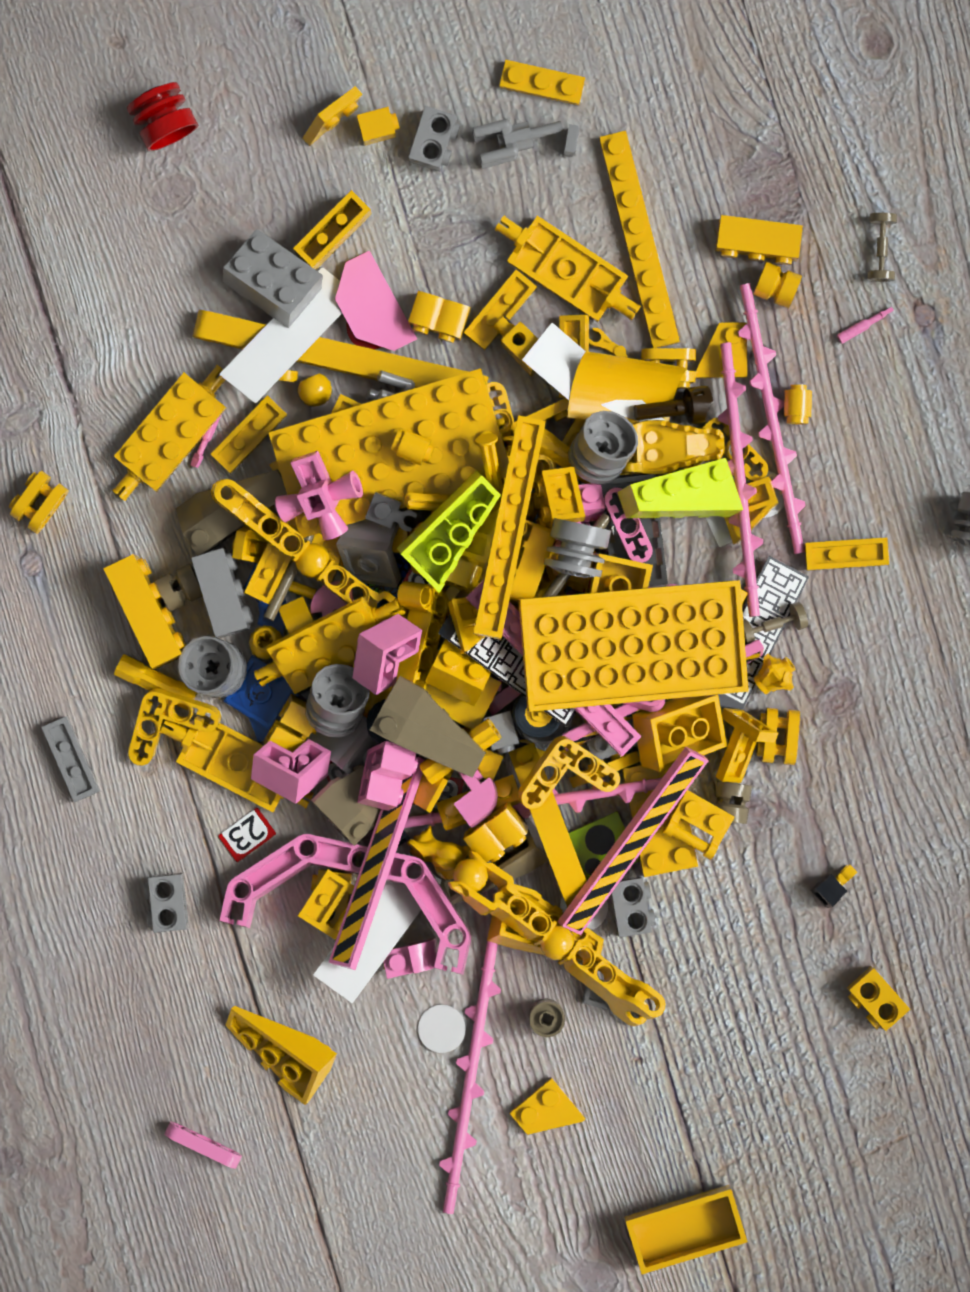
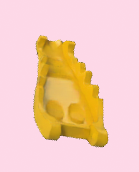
(670, 446)

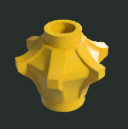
(775, 674)

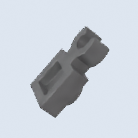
(386, 511)

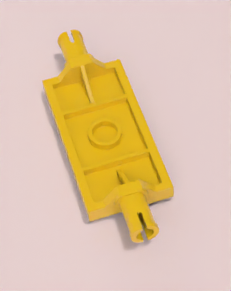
(567, 268)
(169, 432)
(323, 643)
(224, 759)

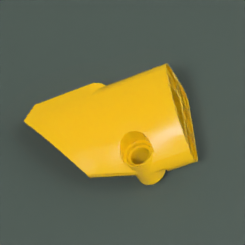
(528, 569)

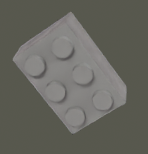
(272, 278)
(222, 592)

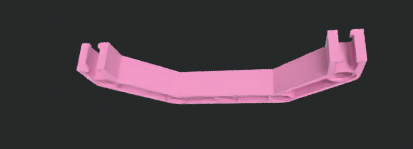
(340, 855)

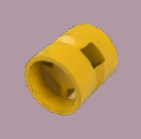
(777, 285)

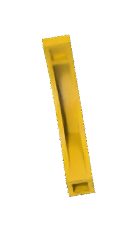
(551, 828)

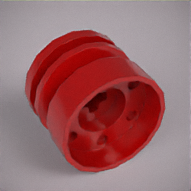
(159, 110)

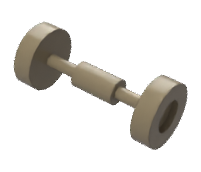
(882, 247)
(798, 617)

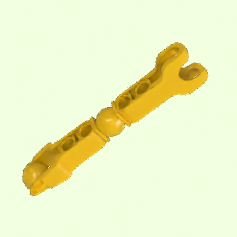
(310, 558)
(556, 942)

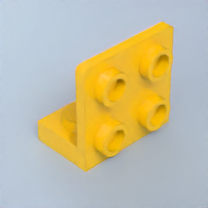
(558, 497)

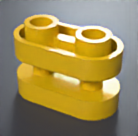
(679, 355)
(37, 485)
(789, 749)

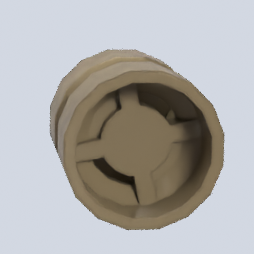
(188, 582)
(741, 795)
(546, 1017)

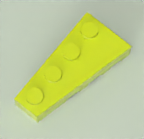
(694, 491)
(449, 530)

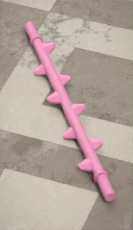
(772, 406)
(738, 441)
(575, 799)
(470, 1089)

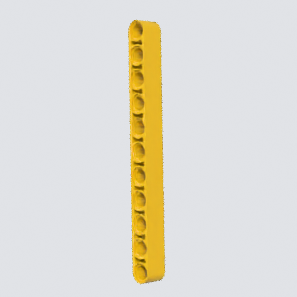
(325, 352)

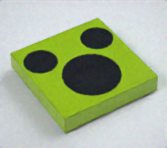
(595, 841)

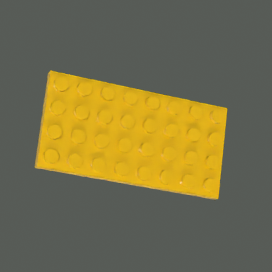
(362, 437)
(633, 645)

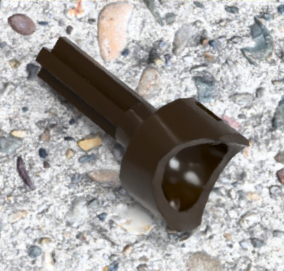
(691, 405)

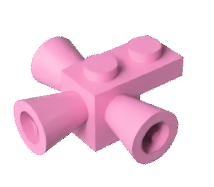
(318, 495)

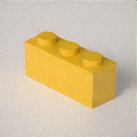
(332, 230)
(758, 239)

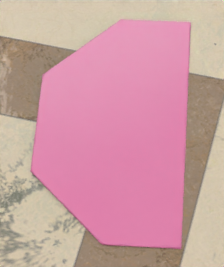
(371, 305)

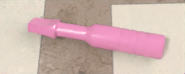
(861, 326)
(198, 456)

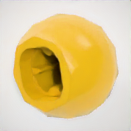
(315, 390)
(261, 638)

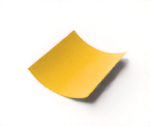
(610, 378)

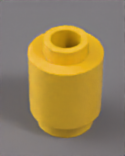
(798, 405)
(412, 447)

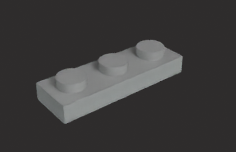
(70, 759)

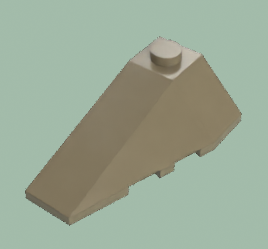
(209, 525)
(422, 726)
(340, 806)
(515, 861)

